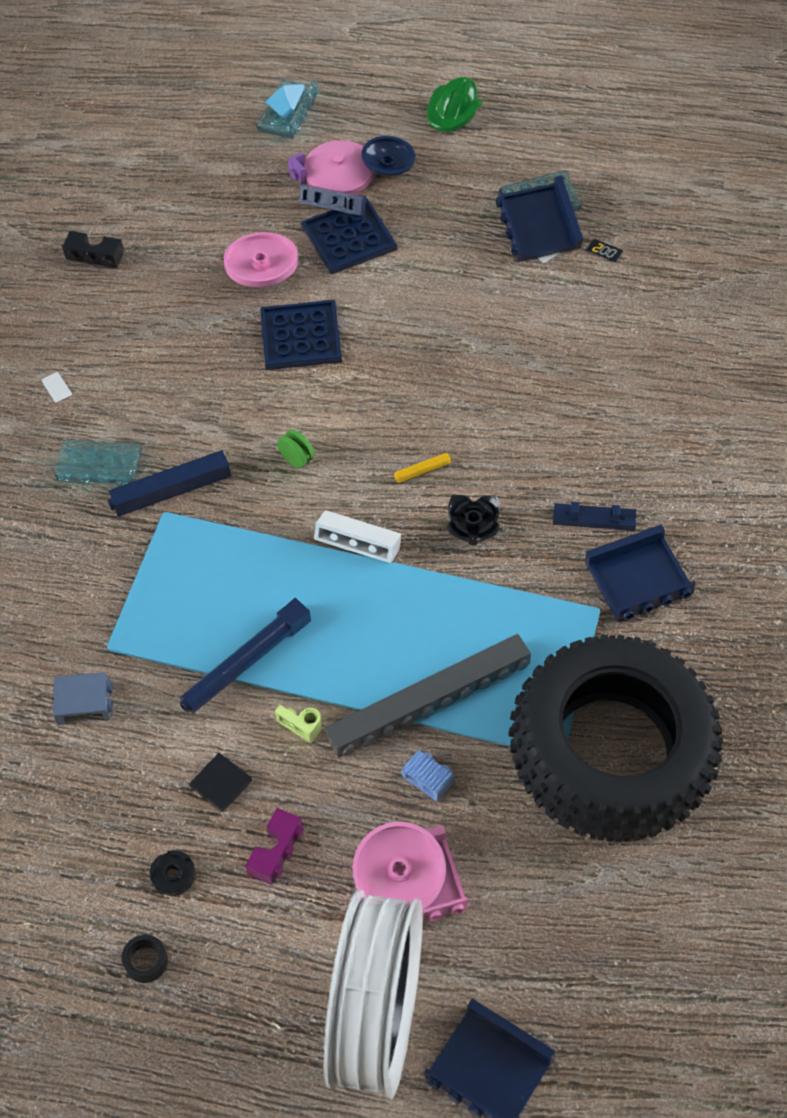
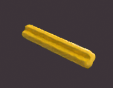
(422, 467)

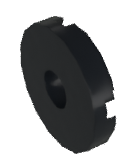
(177, 884)

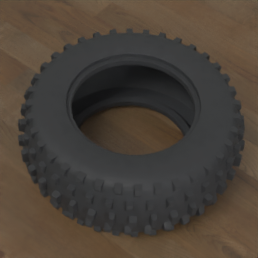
(597, 800)

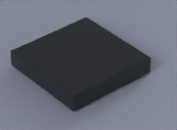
(220, 782)

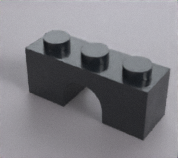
(106, 253)

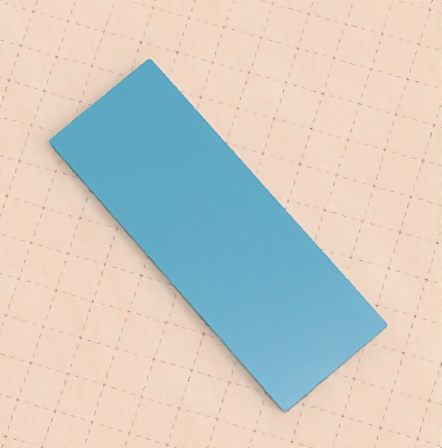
(369, 629)

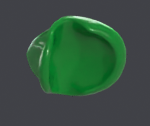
(453, 105)

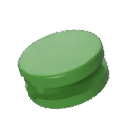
(295, 448)

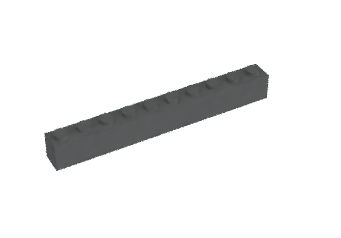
(428, 695)

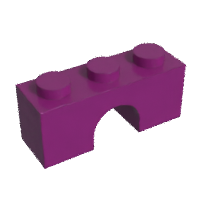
(267, 864)

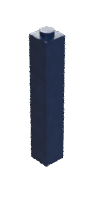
(169, 483)

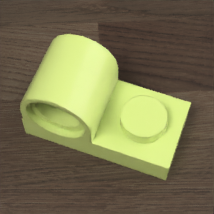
(298, 723)

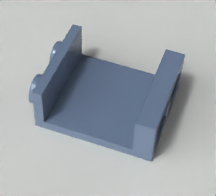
(82, 696)

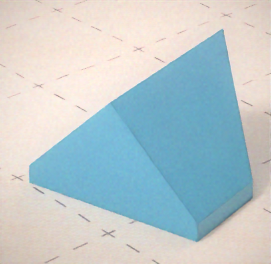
(285, 99)

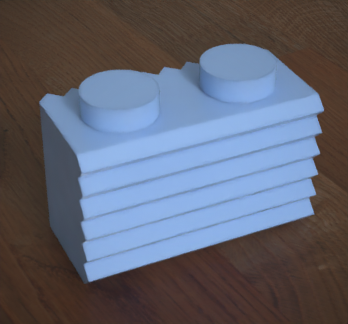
(428, 775)

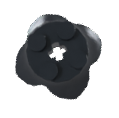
(465, 513)

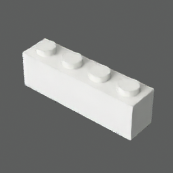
(357, 536)

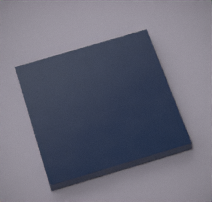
(348, 238)
(300, 334)

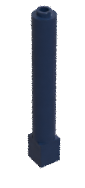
(289, 621)

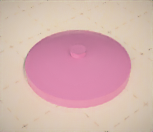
(338, 167)
(260, 259)
(400, 863)

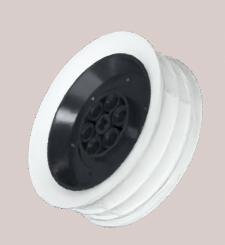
(373, 994)

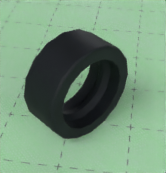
(136, 943)

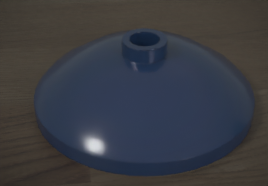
(388, 155)

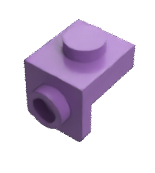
(296, 168)

